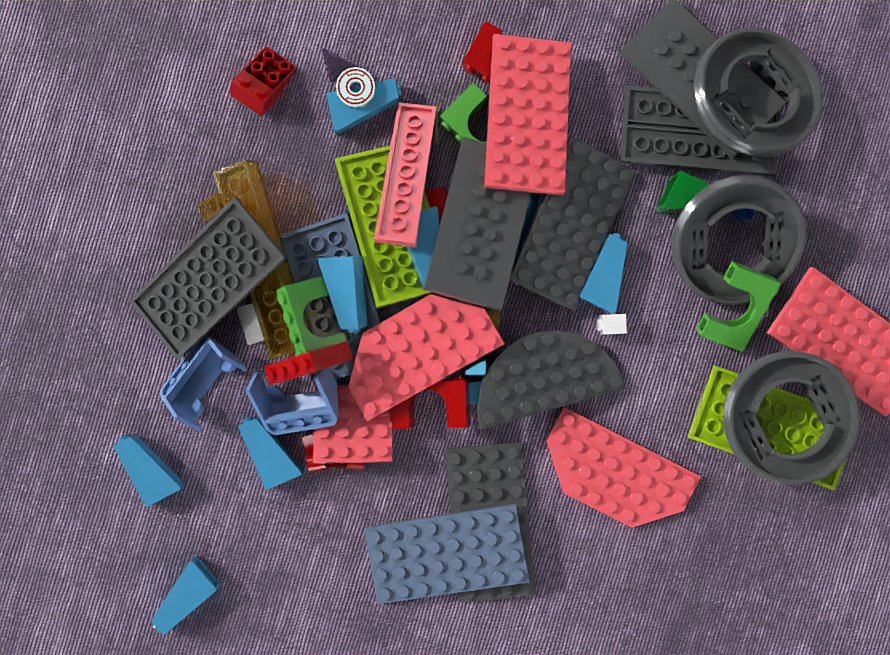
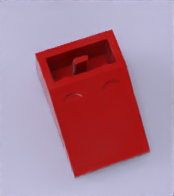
(262, 81)

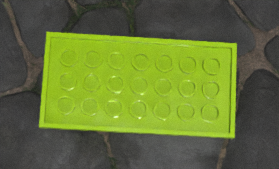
(387, 265)
(783, 416)

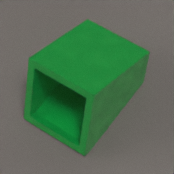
(679, 192)

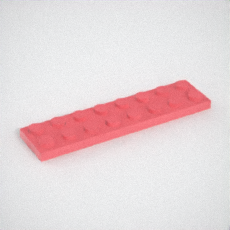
(406, 175)

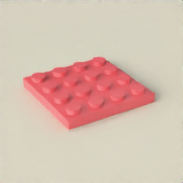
(352, 436)

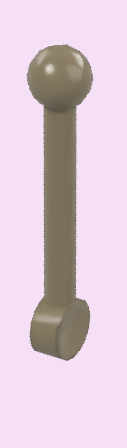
(436, 141)

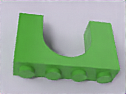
(459, 113)
(293, 302)
(738, 332)

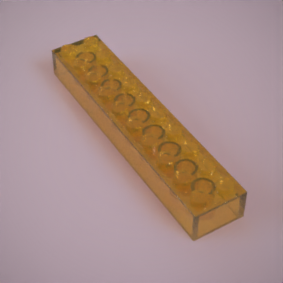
(247, 184)

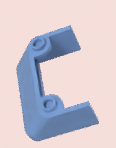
(194, 377)
(295, 412)

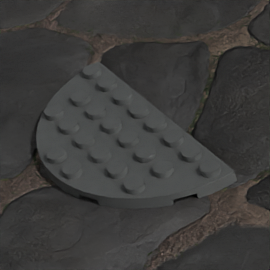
(544, 374)

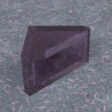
(335, 64)

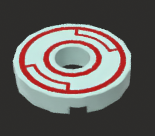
(352, 76)

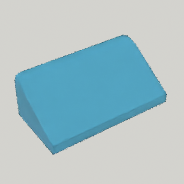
(478, 368)

